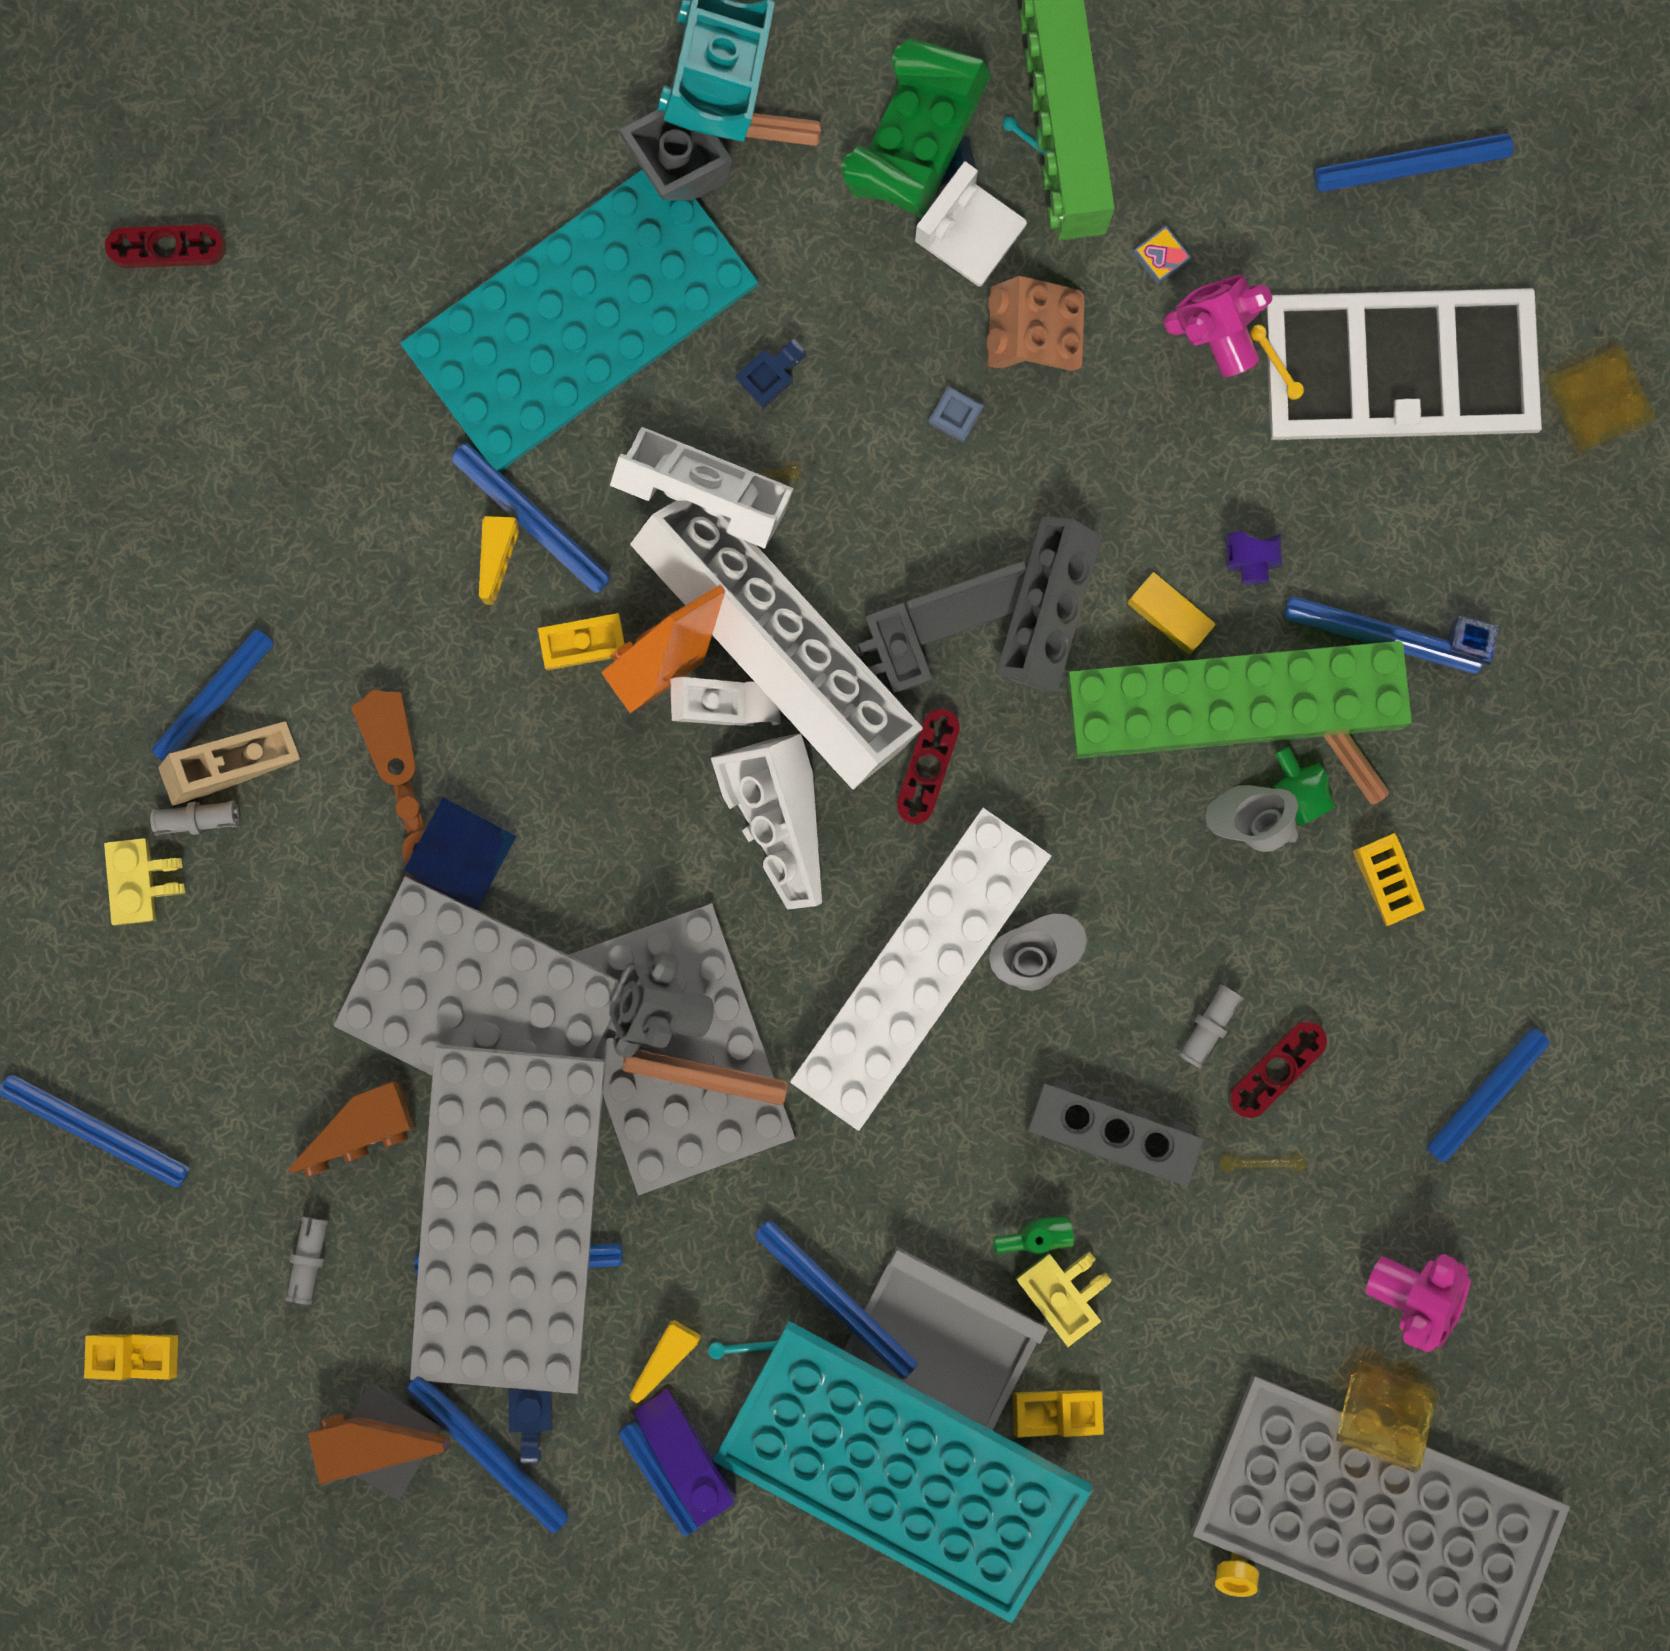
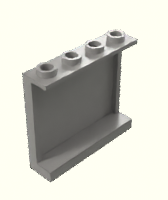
(962, 1338)

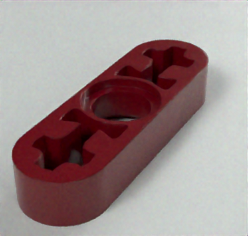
(136, 259)
(947, 741)
(1292, 1041)

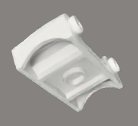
(714, 484)

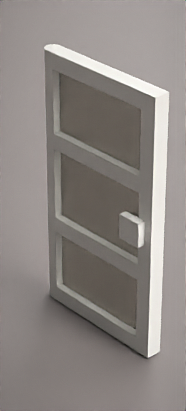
(1404, 364)

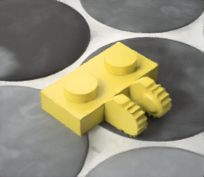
(132, 882)
(1058, 1297)

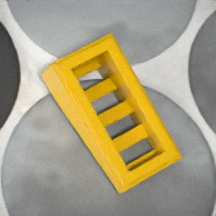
(496, 549)
(1369, 871)
(670, 1351)

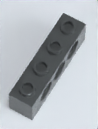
(1049, 604)
(1173, 1164)

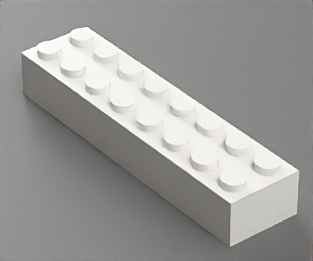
(779, 640)
(920, 969)

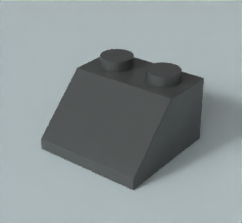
(676, 159)

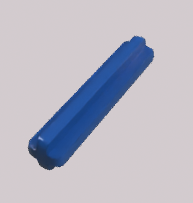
(646, 1459)

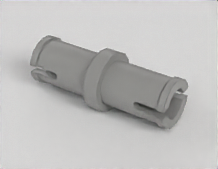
(195, 818)
(1210, 1026)
(306, 1260)

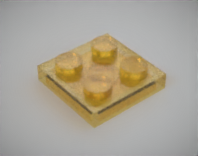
(1600, 399)
(1387, 1416)

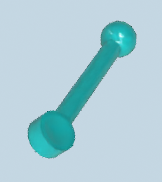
(1010, 123)
(718, 1350)

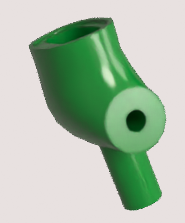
(1307, 784)
(1038, 1236)

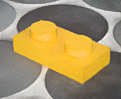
(581, 641)

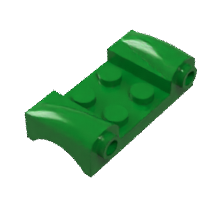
(919, 127)

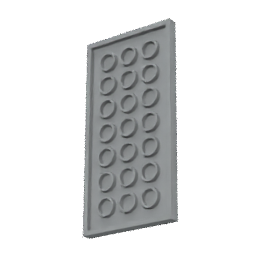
(507, 1218)
(1424, 1547)

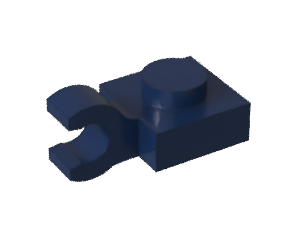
(767, 376)
(530, 1413)

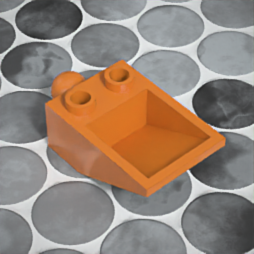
(664, 652)

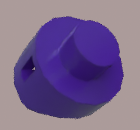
(1253, 556)

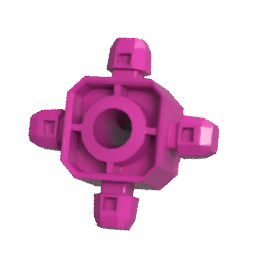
(1220, 317)
(1428, 1299)

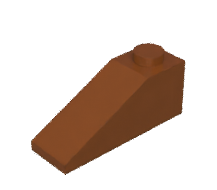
(364, 1445)

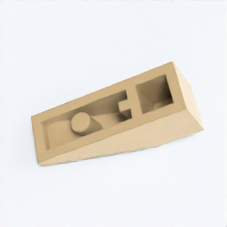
(226, 762)

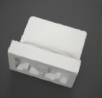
(969, 227)

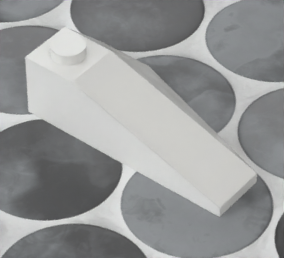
(777, 797)

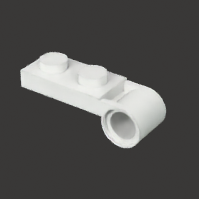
(721, 702)

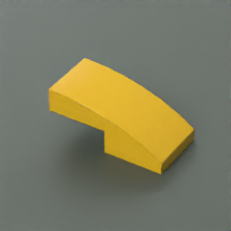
(131, 1356)
(1057, 1413)

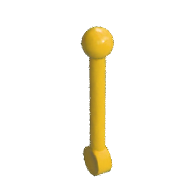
(1294, 389)

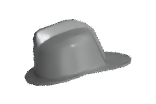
(1254, 815)
(1038, 951)

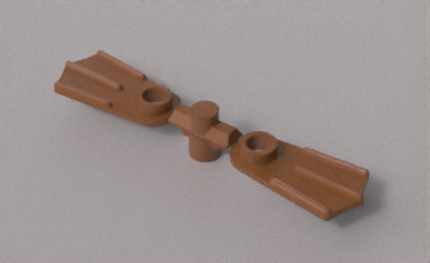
(387, 737)

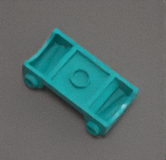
(718, 67)

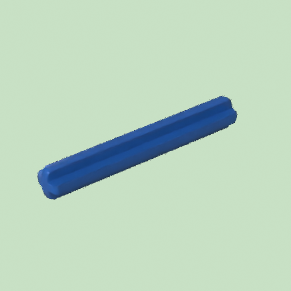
(213, 694)
(1488, 1095)

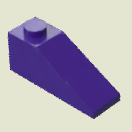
(684, 1458)

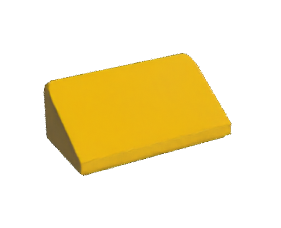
(1171, 613)

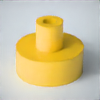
(1237, 1577)

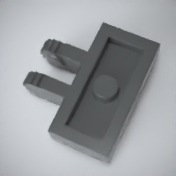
(897, 649)

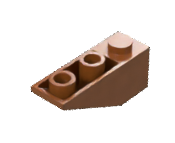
(364, 1120)

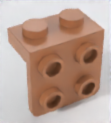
(1035, 324)

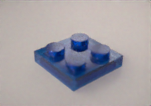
(459, 853)

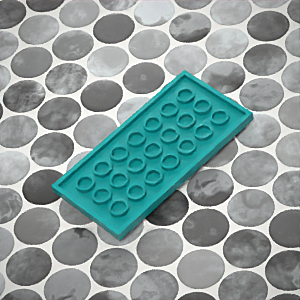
(577, 317)
(902, 1472)

